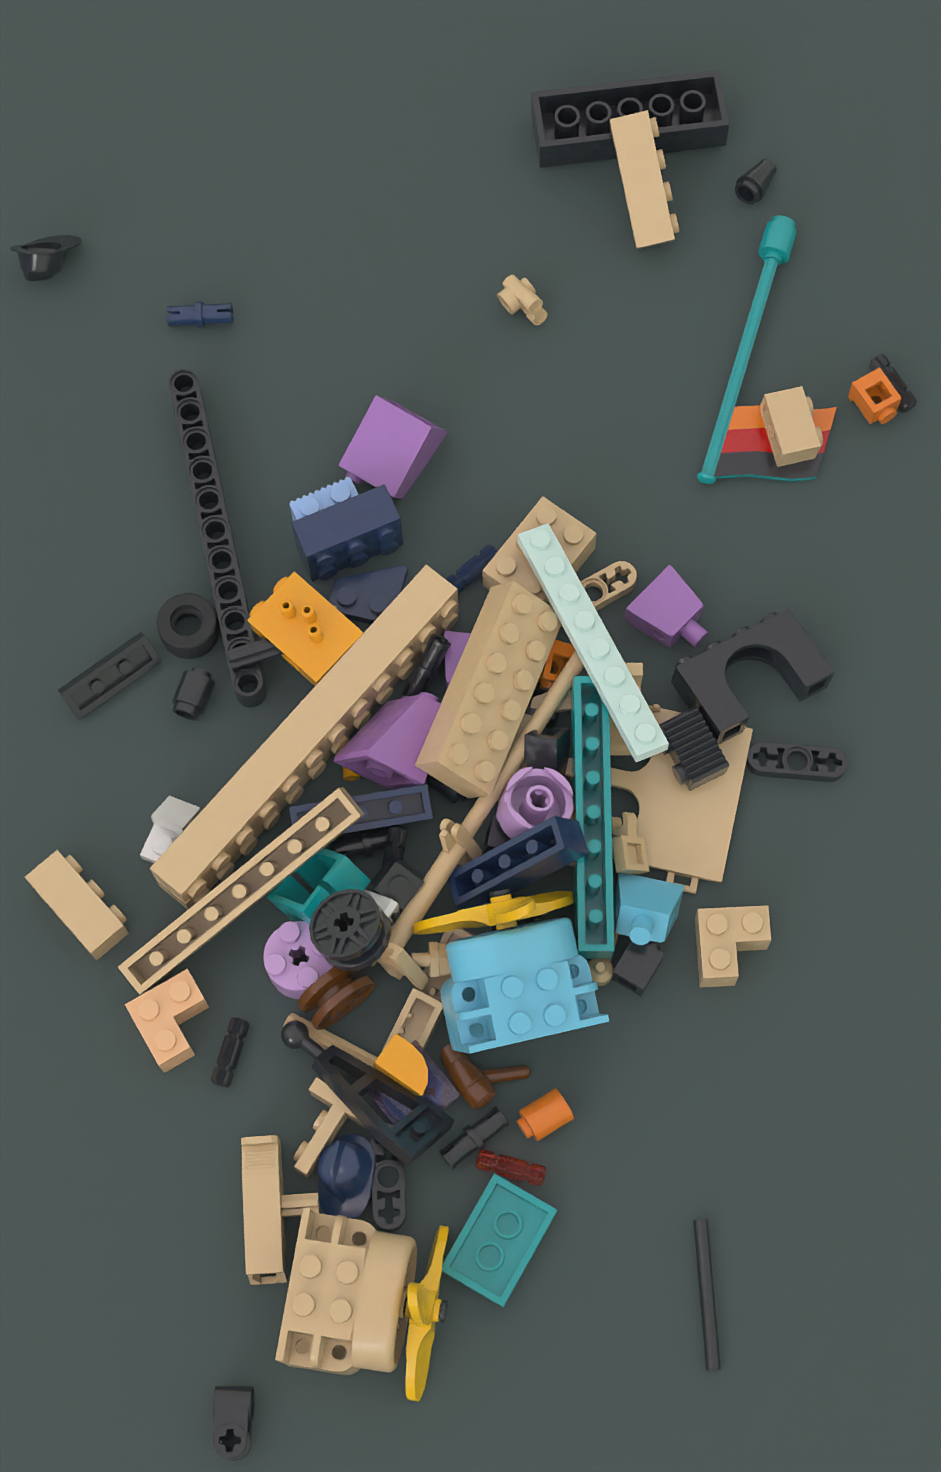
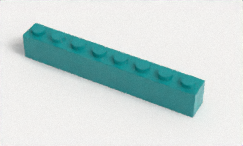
(593, 810)

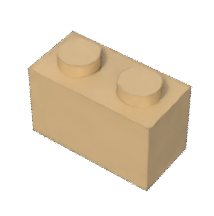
(791, 426)

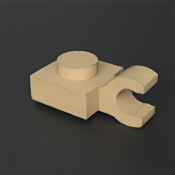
(628, 849)

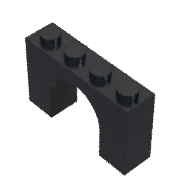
(776, 641)

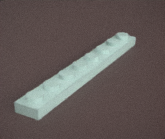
(592, 643)

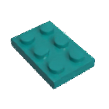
(498, 1240)

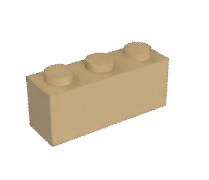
(78, 903)

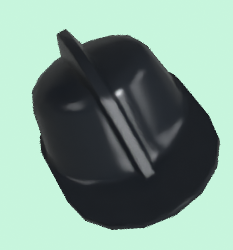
(44, 256)

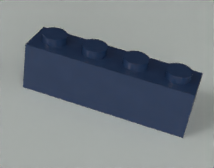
(383, 808)
(518, 862)

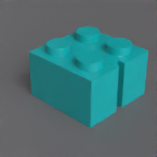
(326, 874)

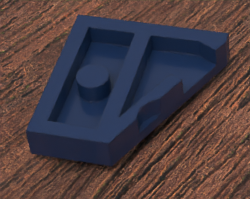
(368, 594)

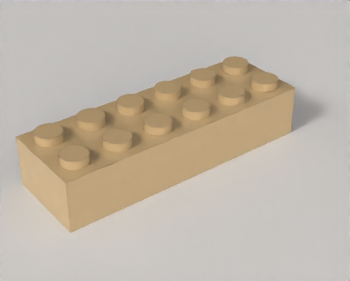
(490, 690)

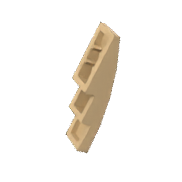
(424, 1007)

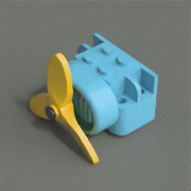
(516, 978)

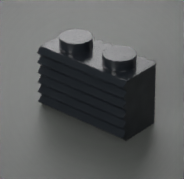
(693, 749)

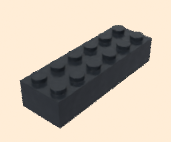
(575, 121)

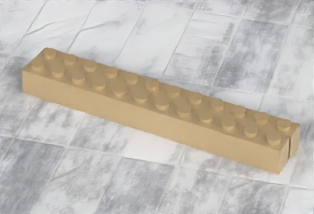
(306, 739)

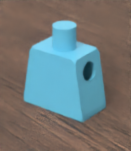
(645, 907)

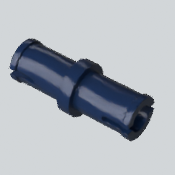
(200, 314)

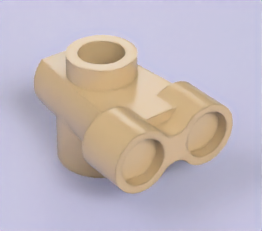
(521, 295)

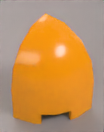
(404, 1065)

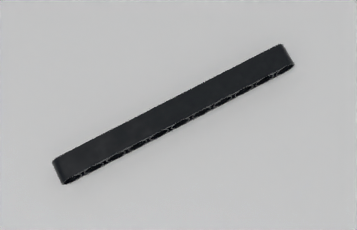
(211, 521)

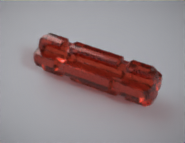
(511, 1167)

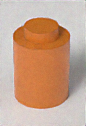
(544, 1115)

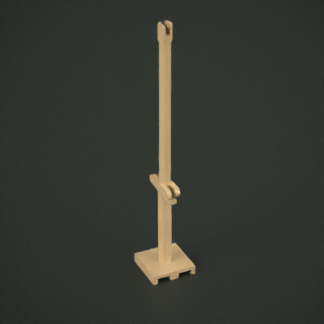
(458, 839)

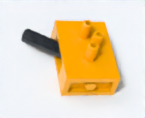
(299, 628)

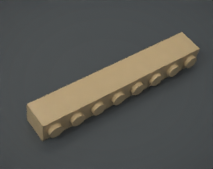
(241, 890)

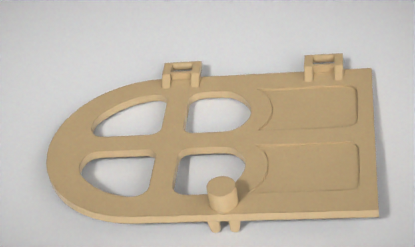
(681, 828)

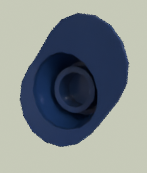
(346, 1176)

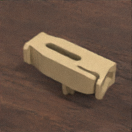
(266, 1209)

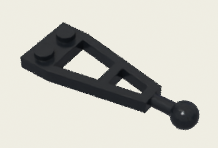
(411, 1134)

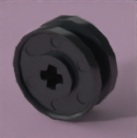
(350, 930)

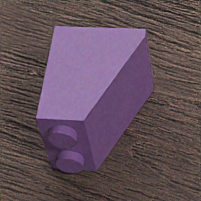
(391, 447)
(391, 742)

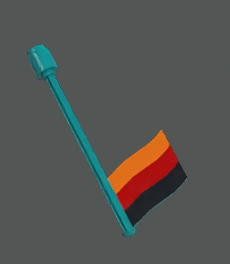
(740, 437)

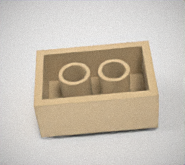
(510, 562)

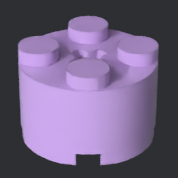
(529, 789)
(285, 945)

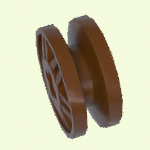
(335, 996)

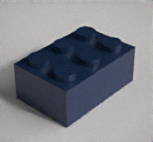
(348, 533)

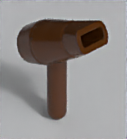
(476, 1084)

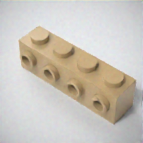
(642, 179)

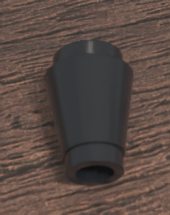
(755, 182)

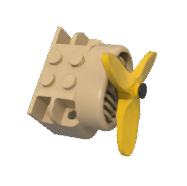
(355, 1298)

